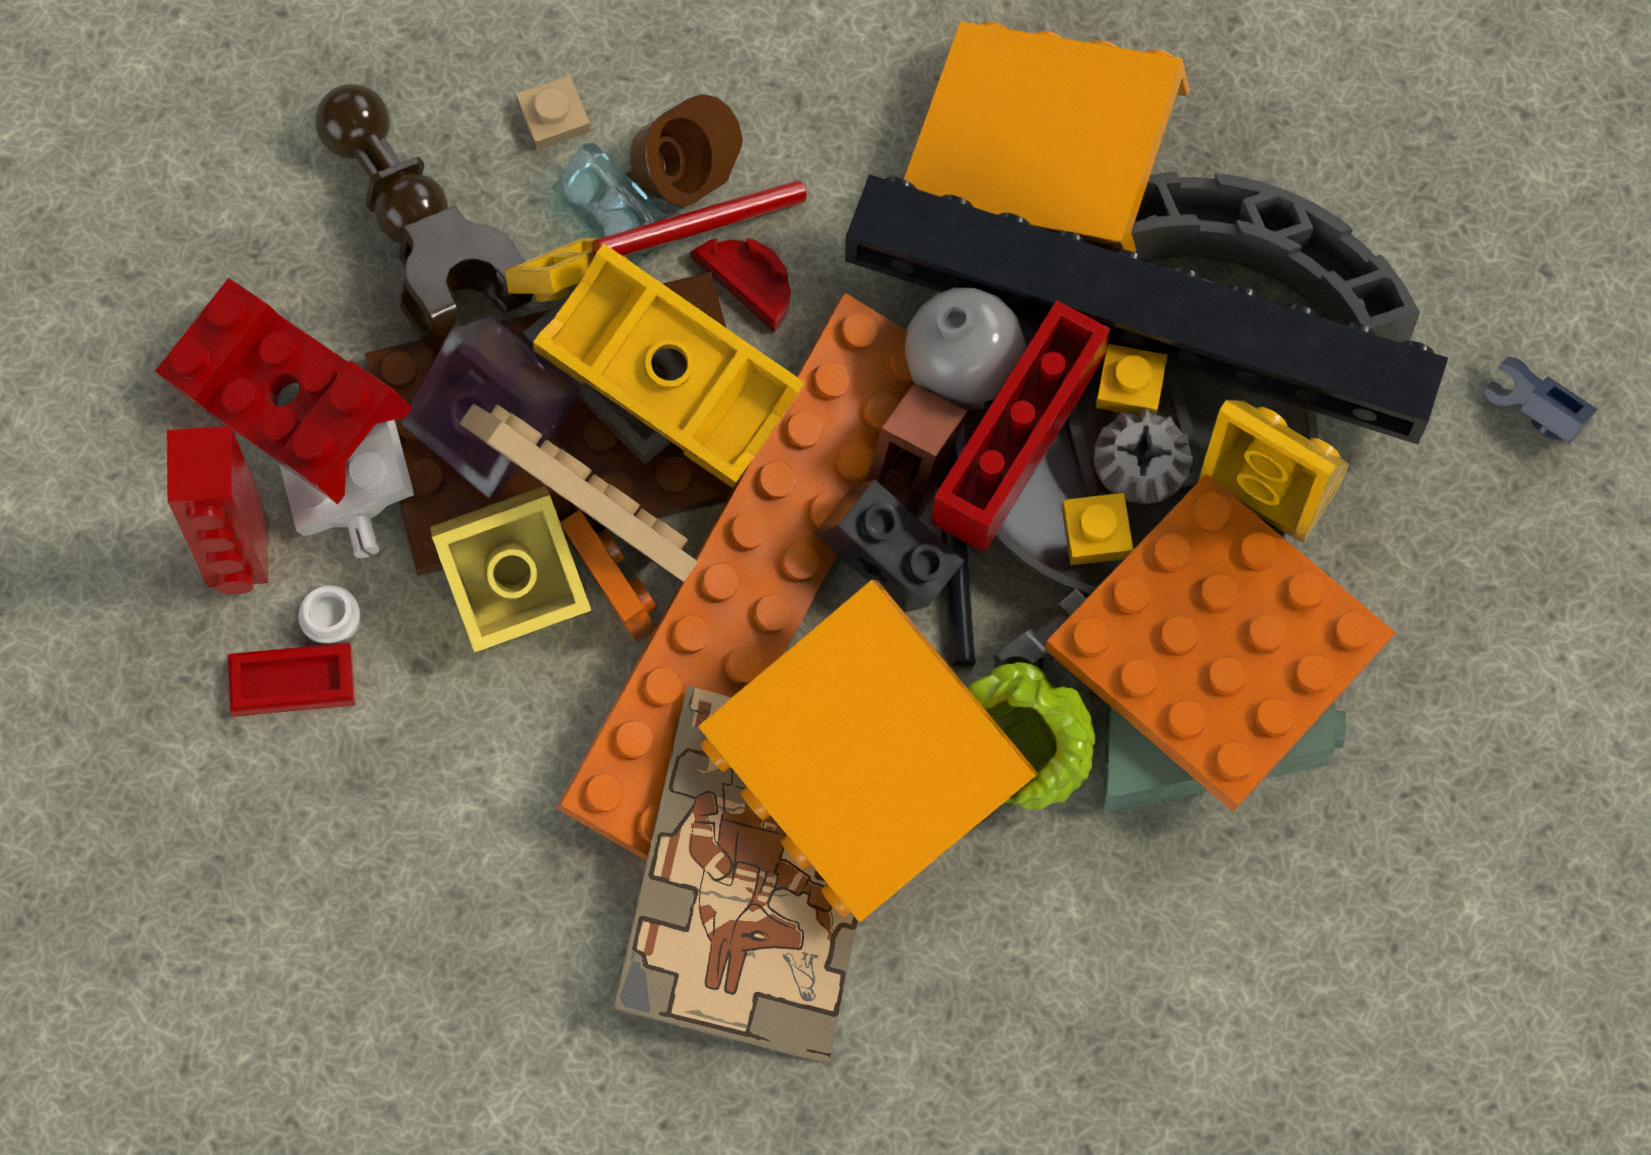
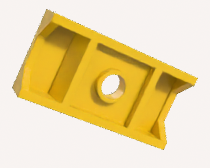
(712, 412)

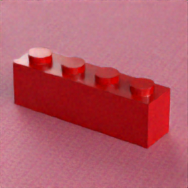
(1020, 426)
(217, 507)

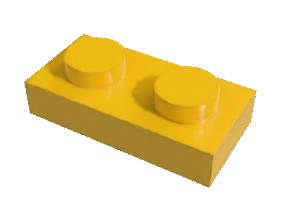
(552, 272)

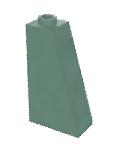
(1143, 774)

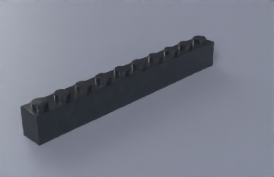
(1150, 308)

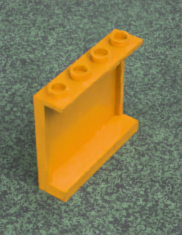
(1048, 129)
(865, 752)

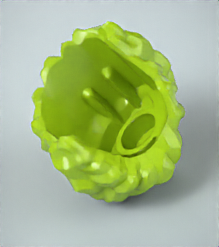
(1045, 725)

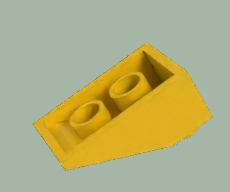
(1273, 467)

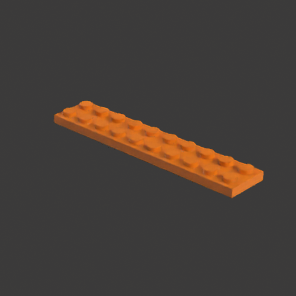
(751, 570)

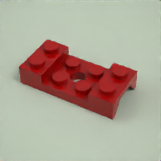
(243, 357)

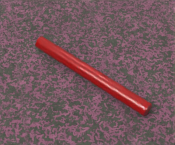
(704, 219)

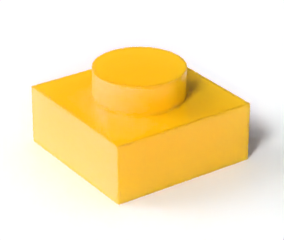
(1131, 380)
(1097, 529)

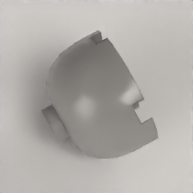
(963, 346)

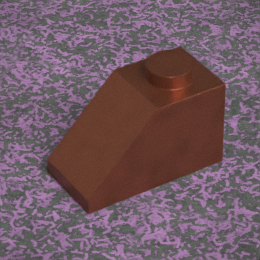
(916, 447)

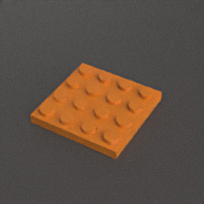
(1219, 642)

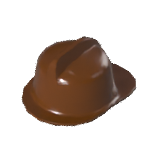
(686, 151)

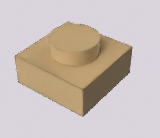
(553, 112)

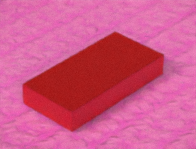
(291, 679)

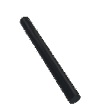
(959, 598)

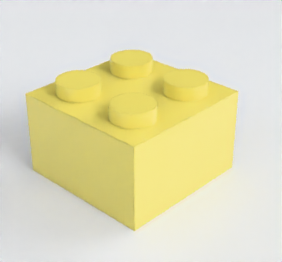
(510, 568)

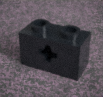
(889, 545)

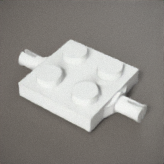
(374, 480)

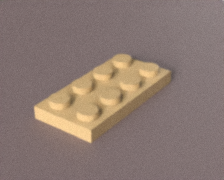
(567, 478)

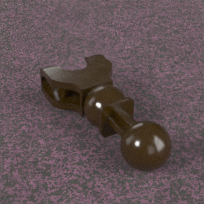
(437, 242)

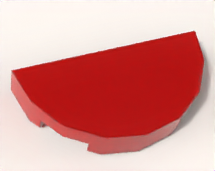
(749, 274)

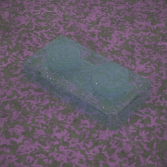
(605, 196)

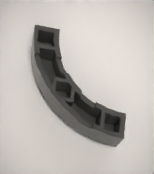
(1280, 237)

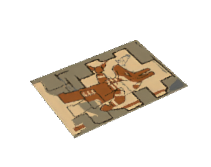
(727, 920)

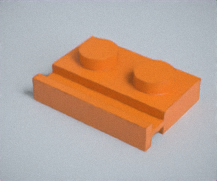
(601, 558)

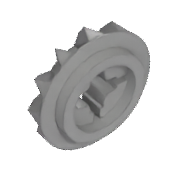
(1120, 471)

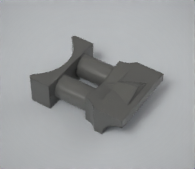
(1030, 645)

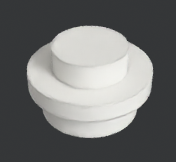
(329, 615)

